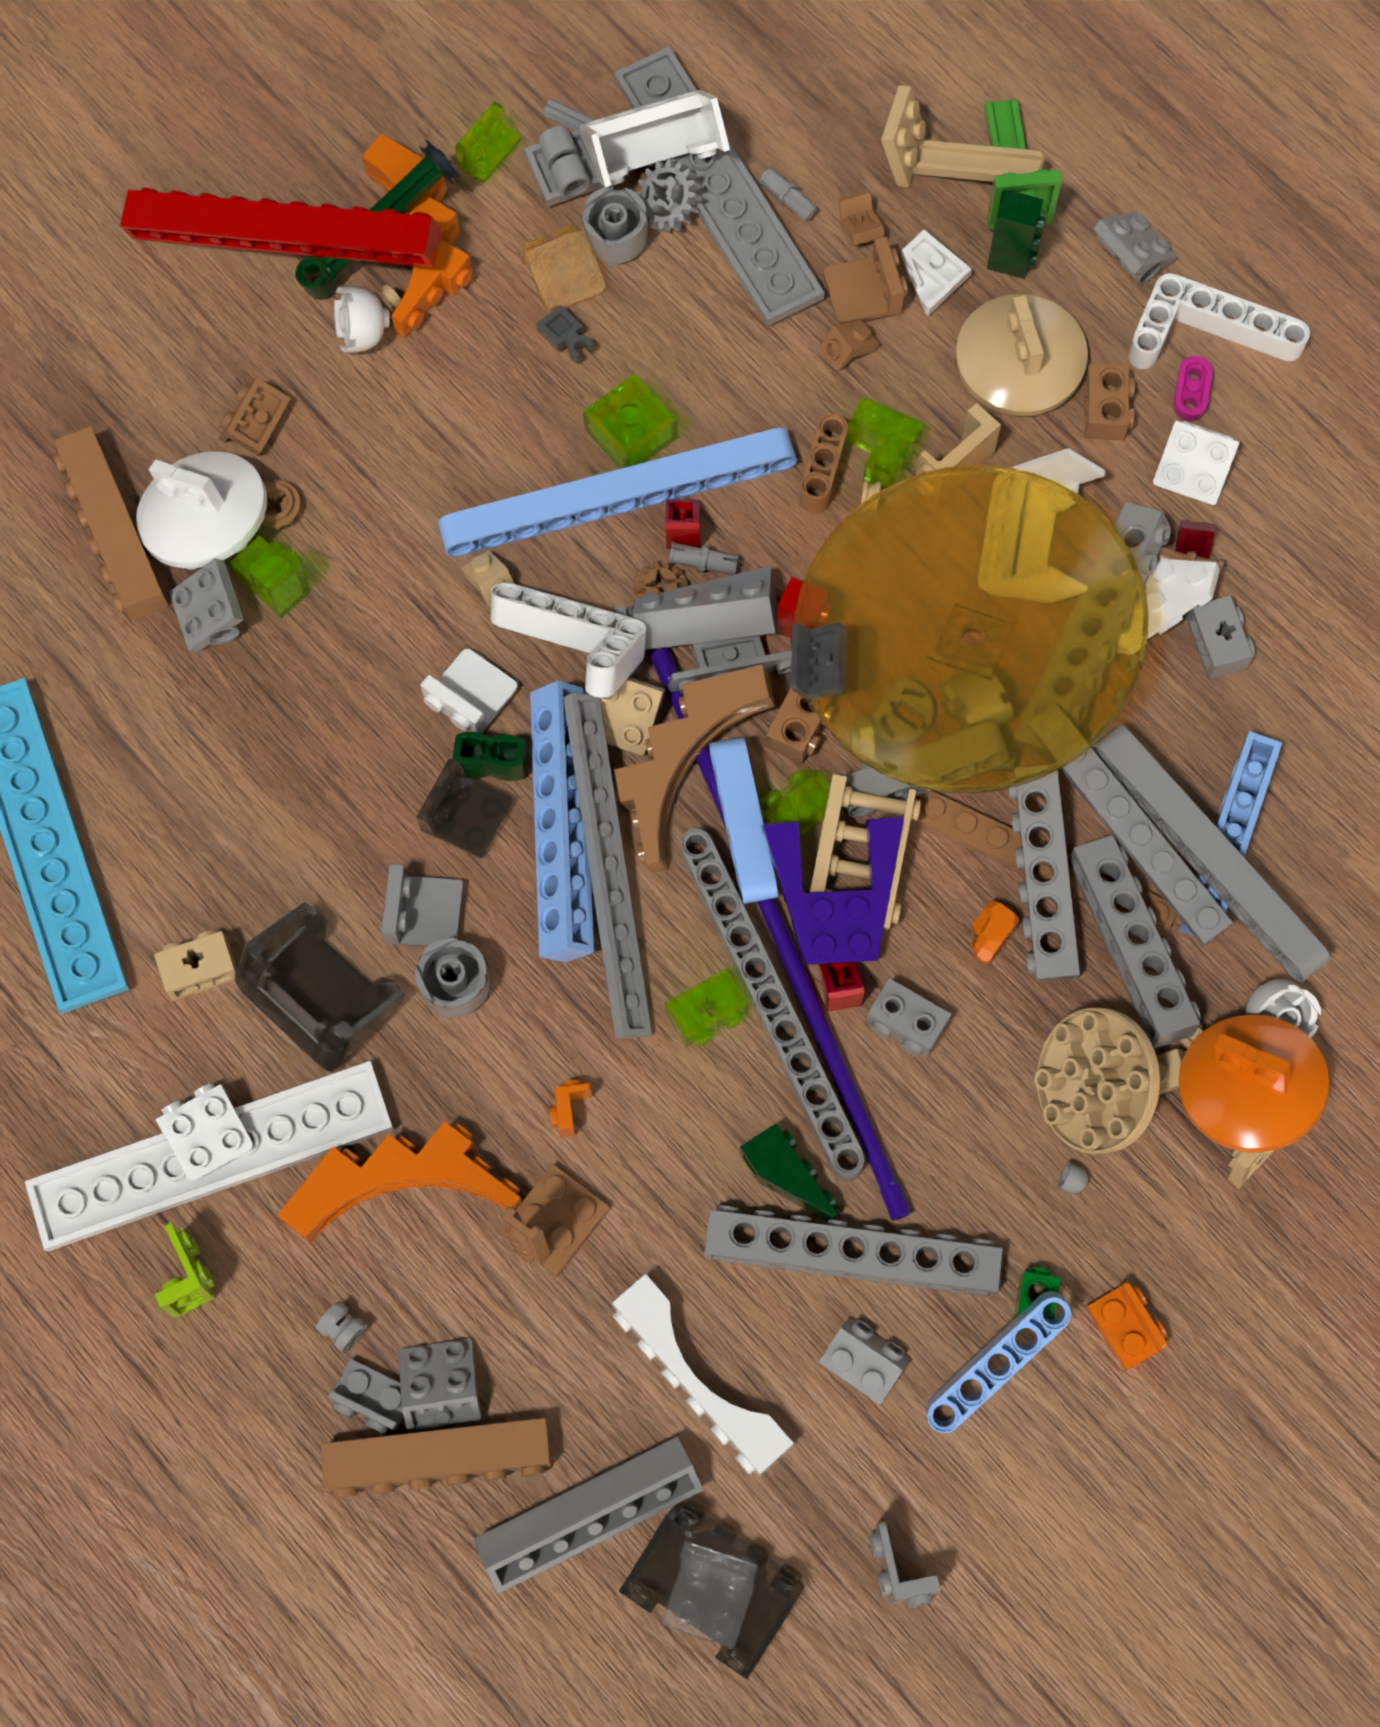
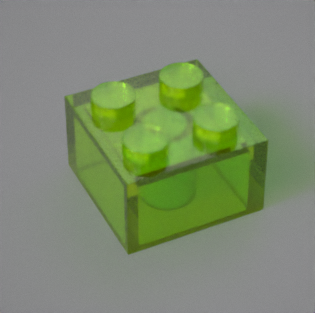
(630, 423)

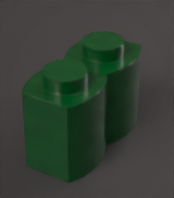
(496, 756)

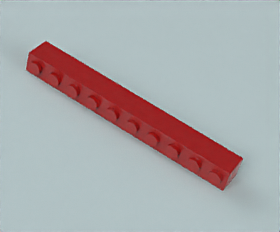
(282, 227)

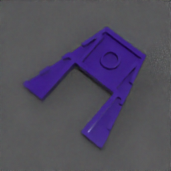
(839, 923)

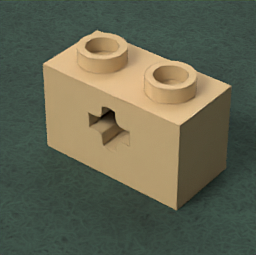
(214, 968)

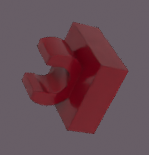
(1195, 537)

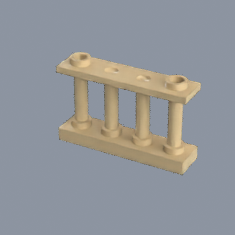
(836, 830)

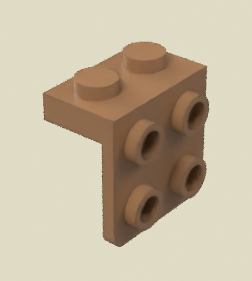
(866, 286)

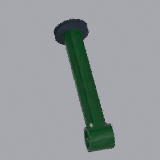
(399, 198)

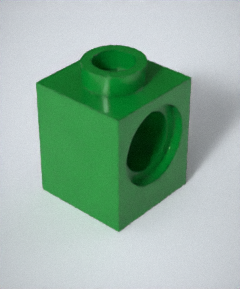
(1036, 1278)

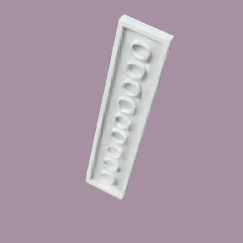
(149, 1179)

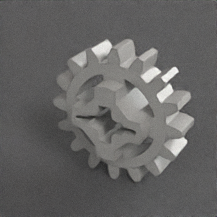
(669, 195)

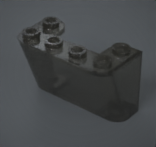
(660, 1563)

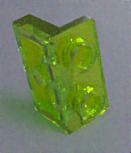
(486, 144)
(800, 801)

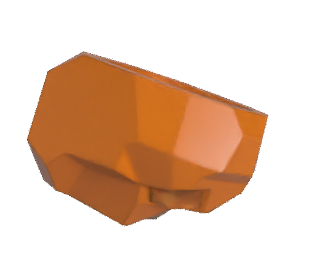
(992, 930)

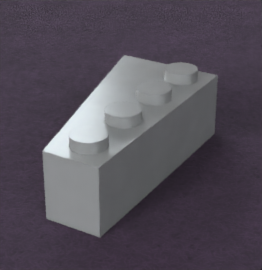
(710, 610)

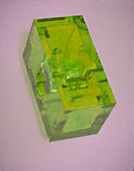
(716, 993)

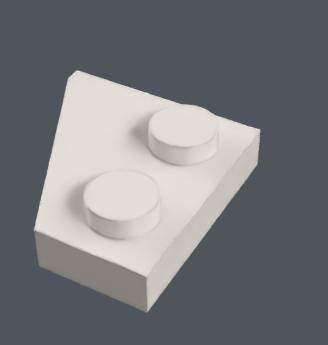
(933, 270)

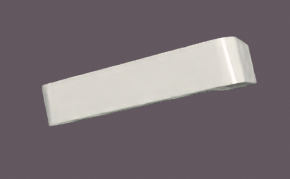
(1213, 320)
(612, 639)

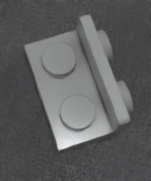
(369, 1395)

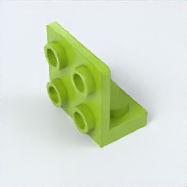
(185, 1295)

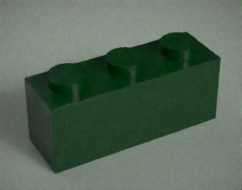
(1016, 234)

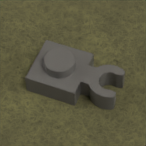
(564, 330)

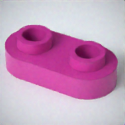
(1191, 390)

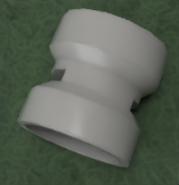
(341, 1327)

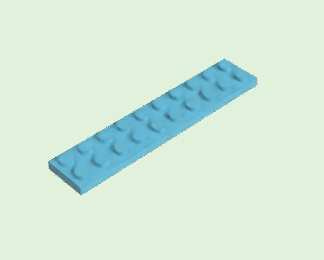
(51, 861)

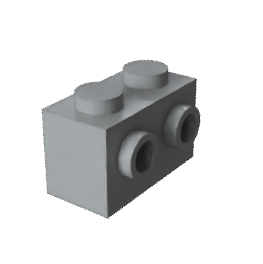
(907, 1019)

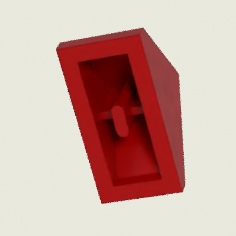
(682, 522)
(841, 985)

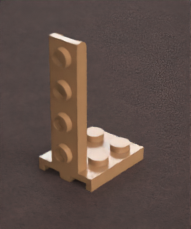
(553, 1221)

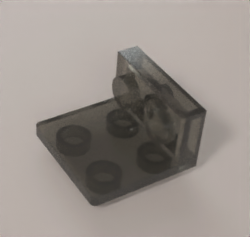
(463, 811)

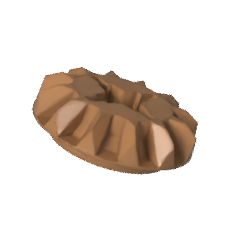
(290, 504)
(648, 576)

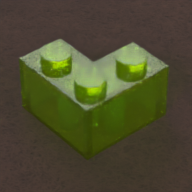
(888, 437)
(272, 574)

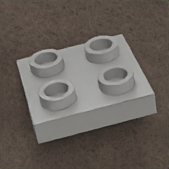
(561, 165)
(1135, 244)
(207, 607)

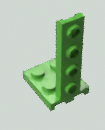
(1006, 131)

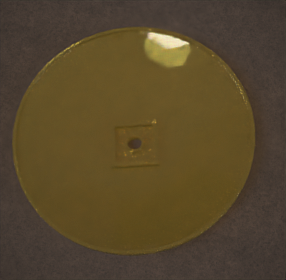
(991, 557)

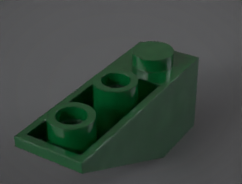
(780, 1169)

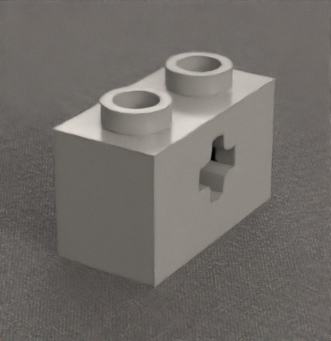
(1216, 653)

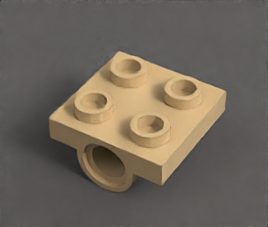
(630, 714)

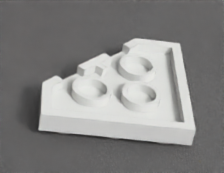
(1176, 589)

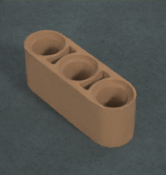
(823, 449)

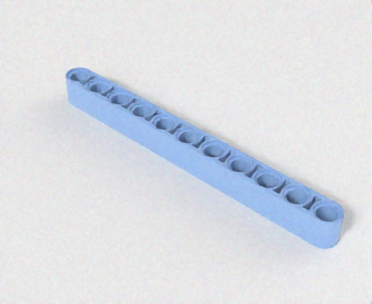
(616, 492)

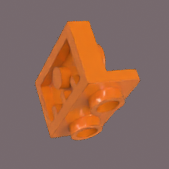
(1127, 1325)

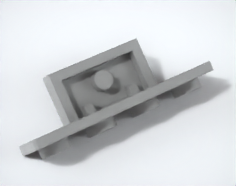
(728, 656)

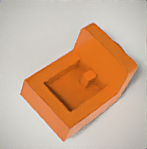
(561, 1113)

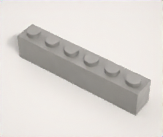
(587, 1515)

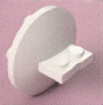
(200, 509)

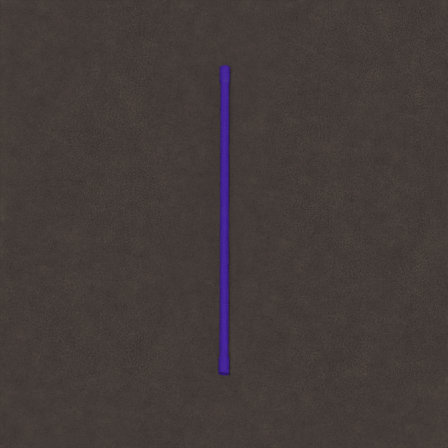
(889, 1188)

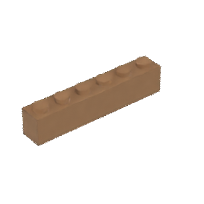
(110, 524)
(436, 1456)

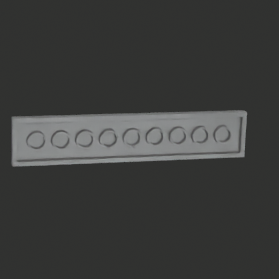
(731, 204)

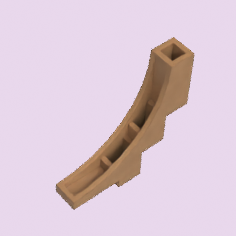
(674, 745)

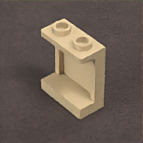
(976, 446)

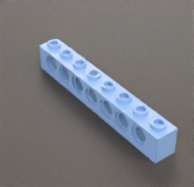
(560, 844)

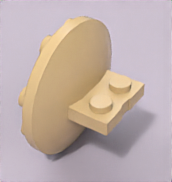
(1021, 355)
(1098, 1080)

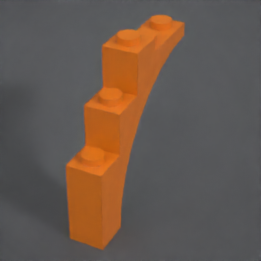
(387, 165)
(341, 1184)

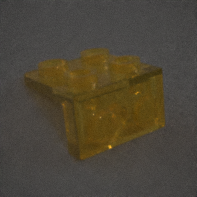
(563, 268)

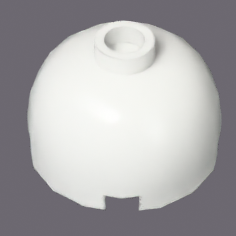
(359, 318)
(1287, 1002)

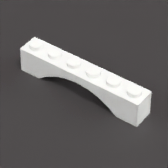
(750, 1433)

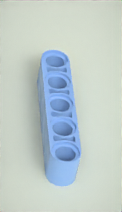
(743, 820)
(993, 1379)

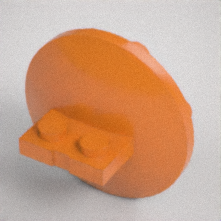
(1253, 1083)

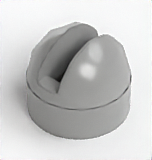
(1073, 1179)

